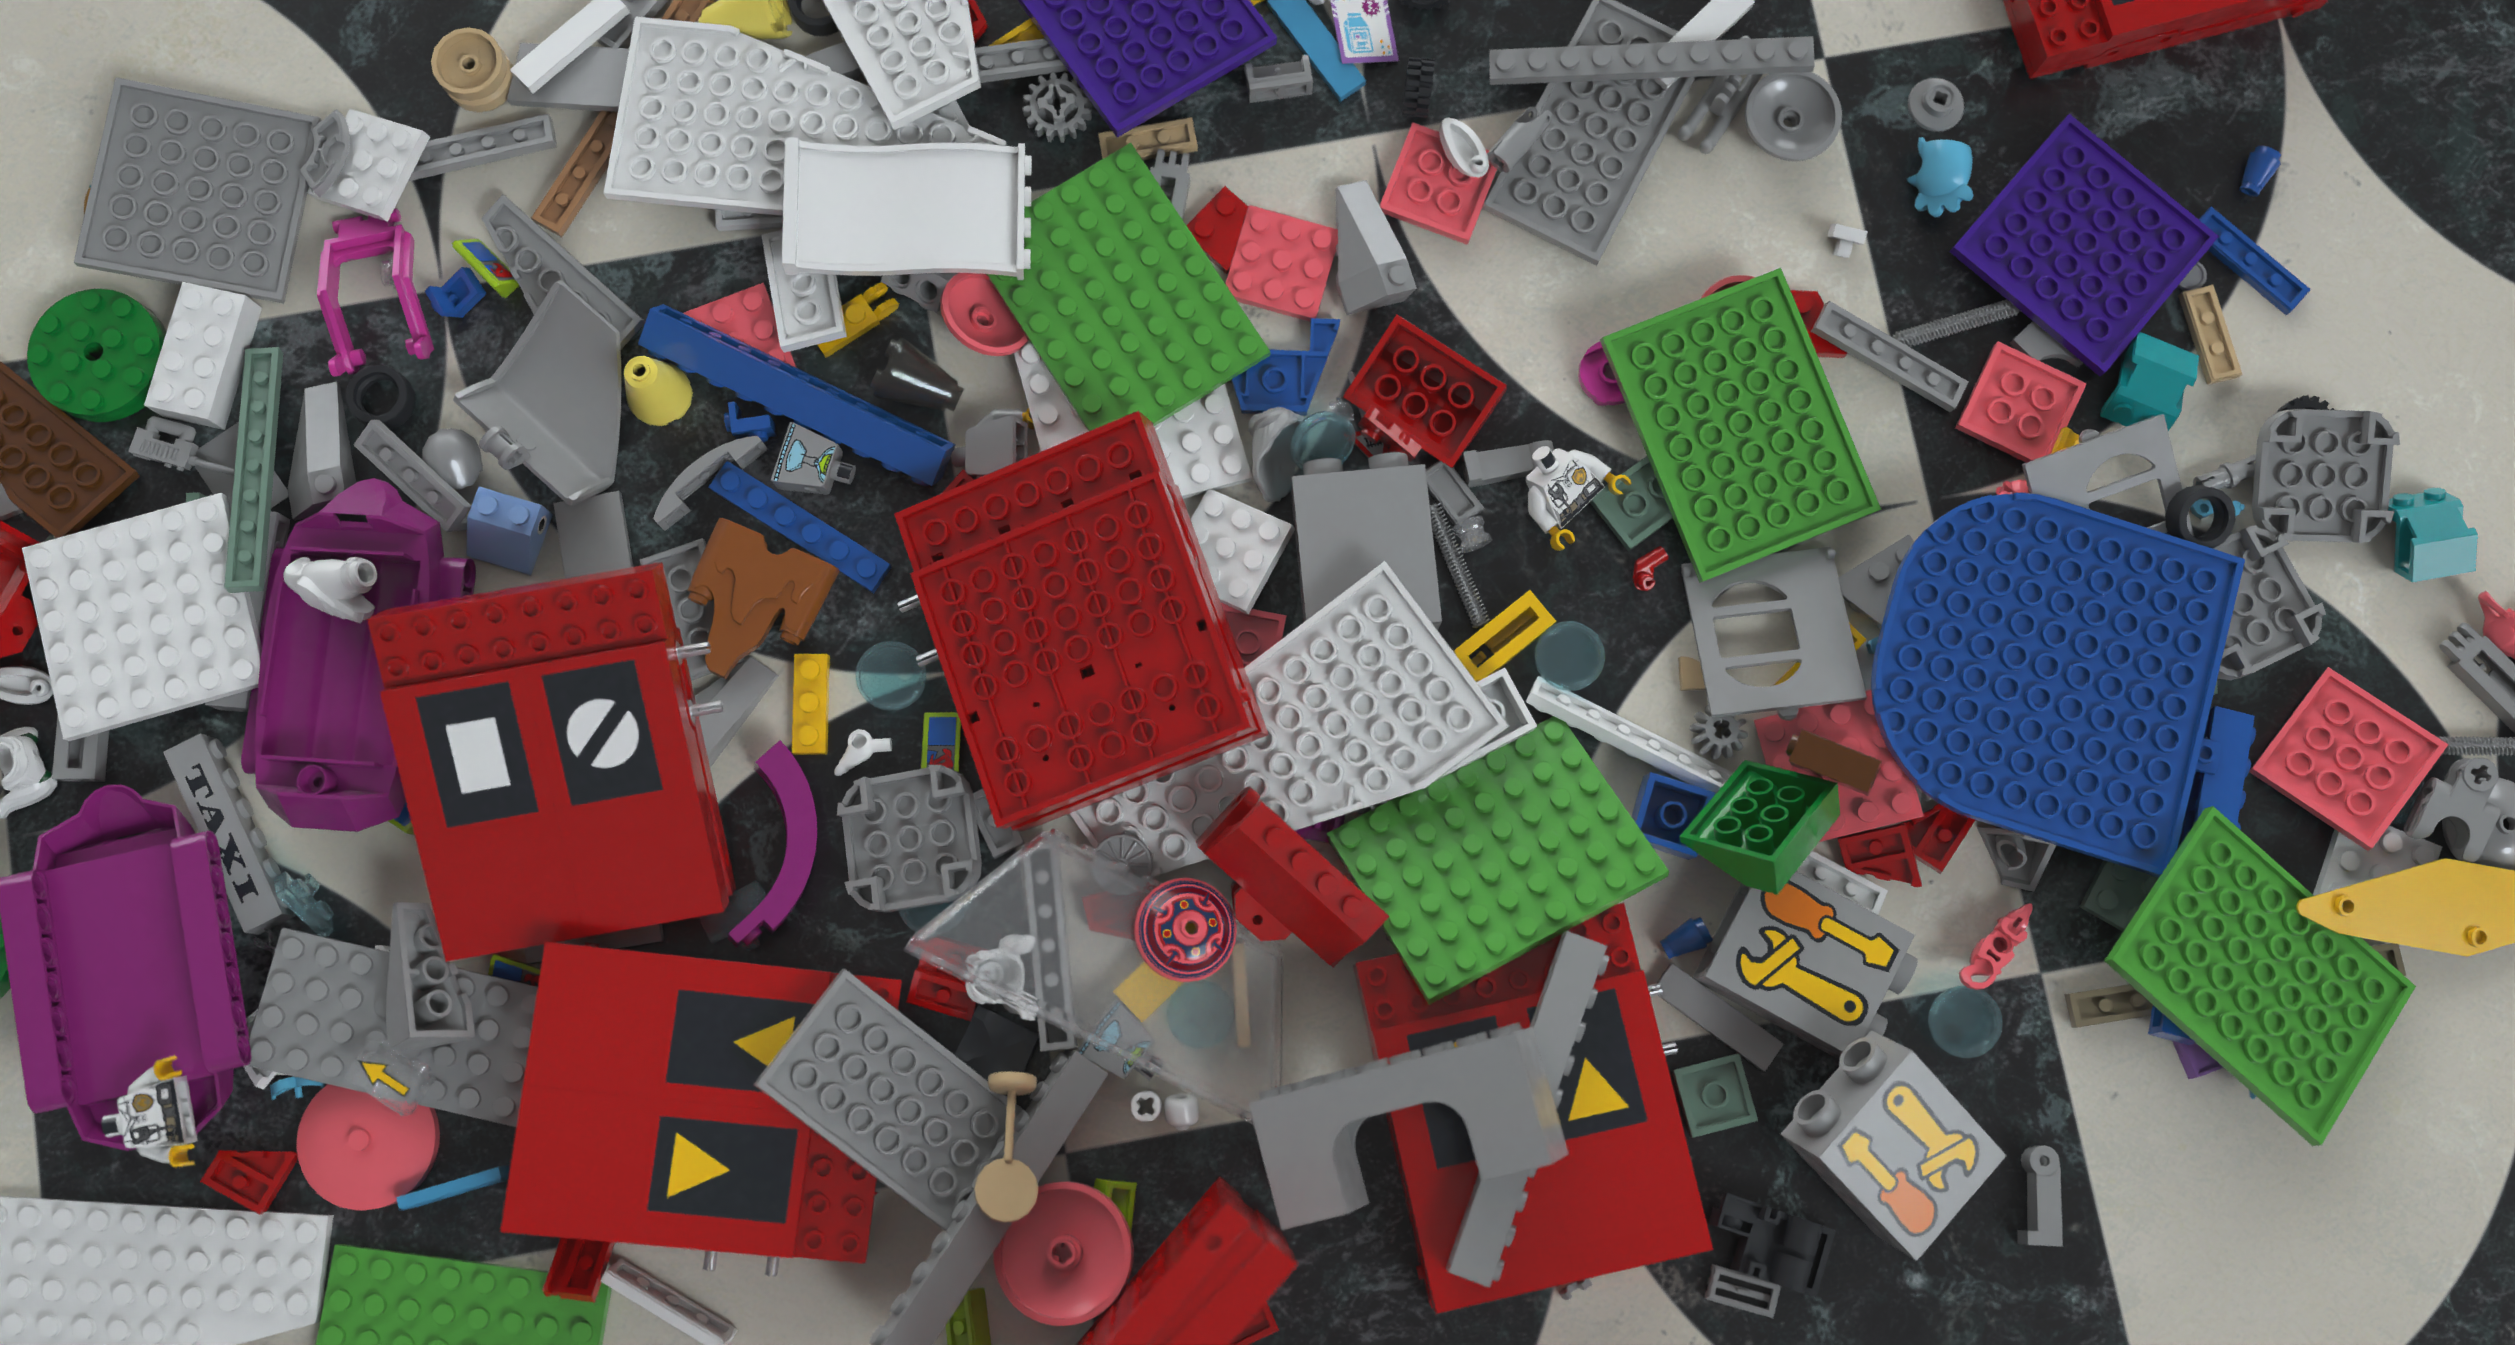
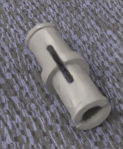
(2228, 474)

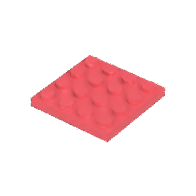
(1854, 726)
(2348, 758)

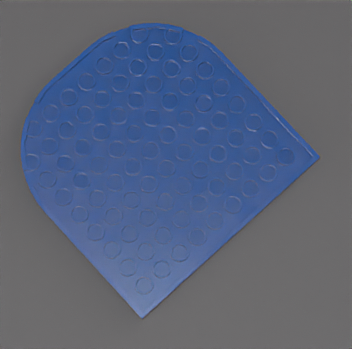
(2055, 672)

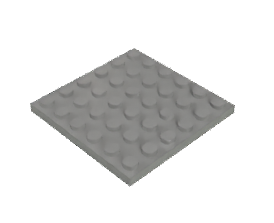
(197, 191)

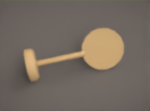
(1007, 1186)

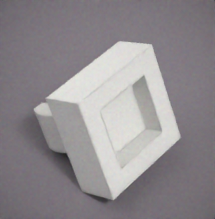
(1846, 237)

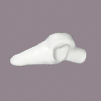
(860, 749)

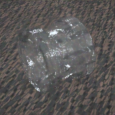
(1472, 534)

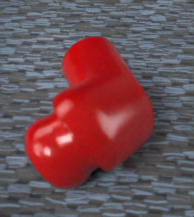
(1644, 568)

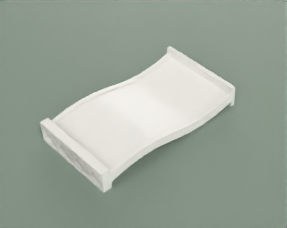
(905, 209)

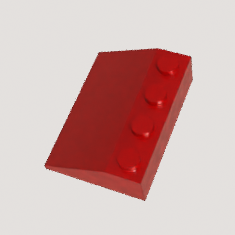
(1426, 390)

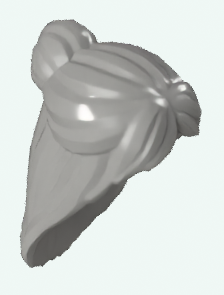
(1271, 451)

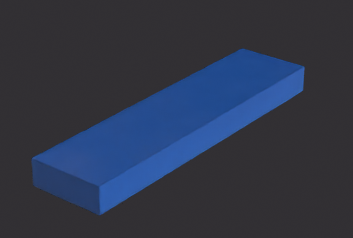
(2254, 264)

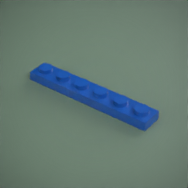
(800, 526)

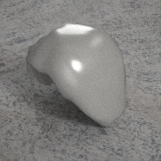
(453, 457)

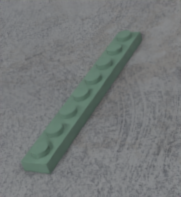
(254, 470)

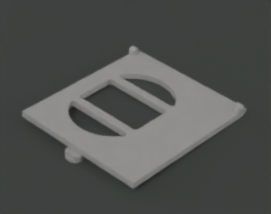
(2068, 471)
(1826, 649)

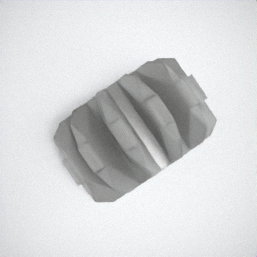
(1723, 744)

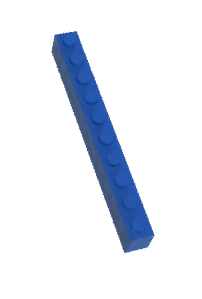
(796, 395)
(2224, 793)

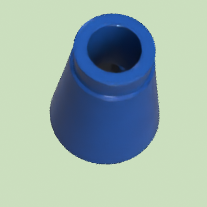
(2259, 169)
(1687, 938)

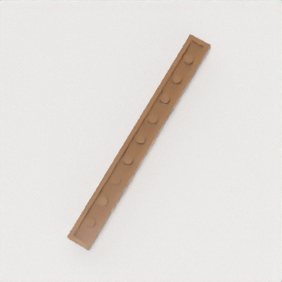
(593, 153)

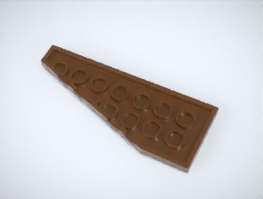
(52, 463)

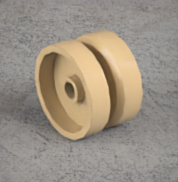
(472, 69)

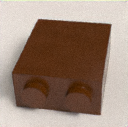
(1833, 761)

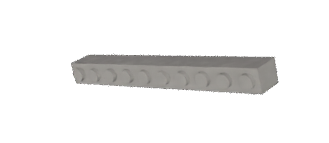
(1556, 1027)
(972, 1235)

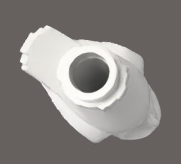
(334, 585)

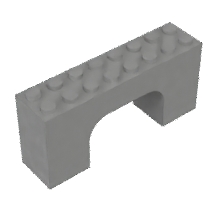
(1491, 1082)

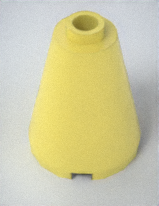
(752, 17)
(656, 390)

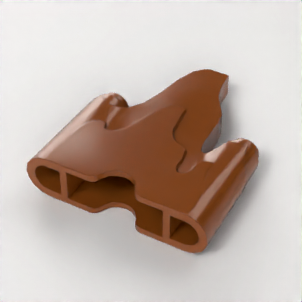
(753, 590)

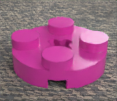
(1592, 378)

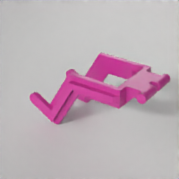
(362, 240)

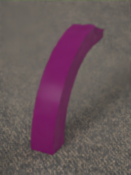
(798, 810)

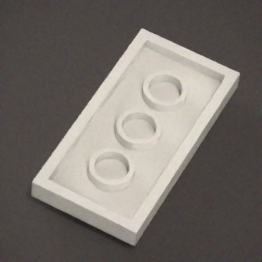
(803, 304)

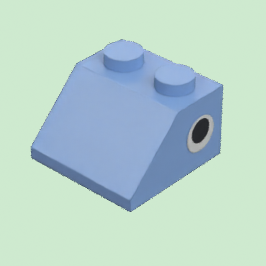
(506, 530)

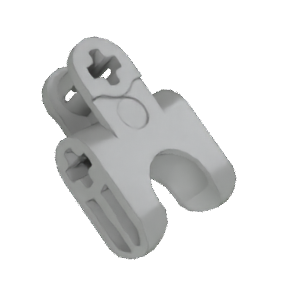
(2462, 801)

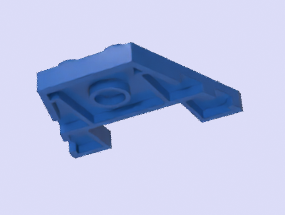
(1287, 376)

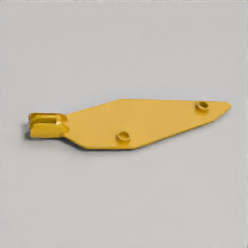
(2430, 906)

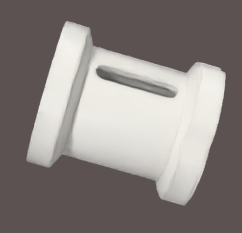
(1157, 1105)

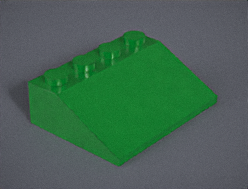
(1764, 824)

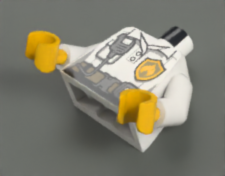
(1563, 487)
(156, 1116)

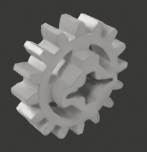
(1042, 109)

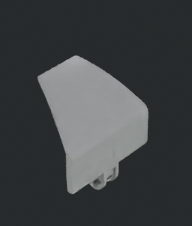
(556, 399)

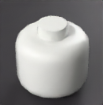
(1181, 1110)

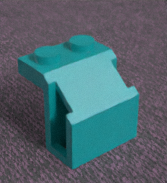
(2151, 382)
(2432, 536)

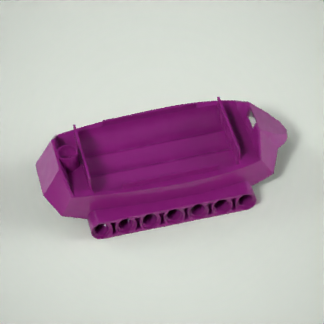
(318, 711)
(123, 961)

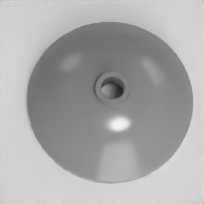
(1803, 101)
(2501, 845)

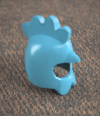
(1942, 176)

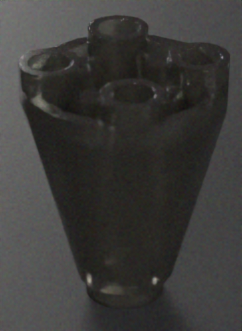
(915, 379)

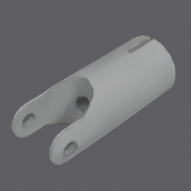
(1518, 139)

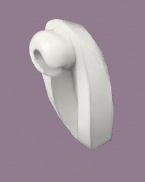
(1463, 148)
(24, 685)

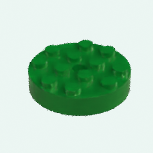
(85, 327)

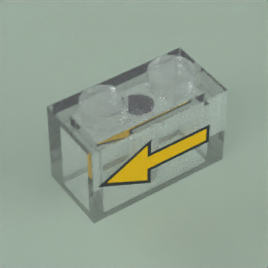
(391, 1077)

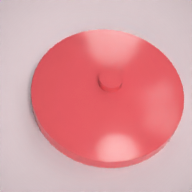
(364, 1151)
(1065, 1255)

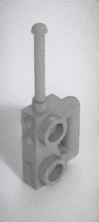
(180, 454)

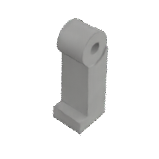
(1499, 464)
(2043, 1197)

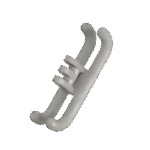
(1724, 101)

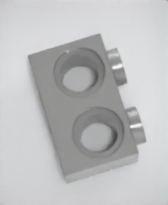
(920, 287)

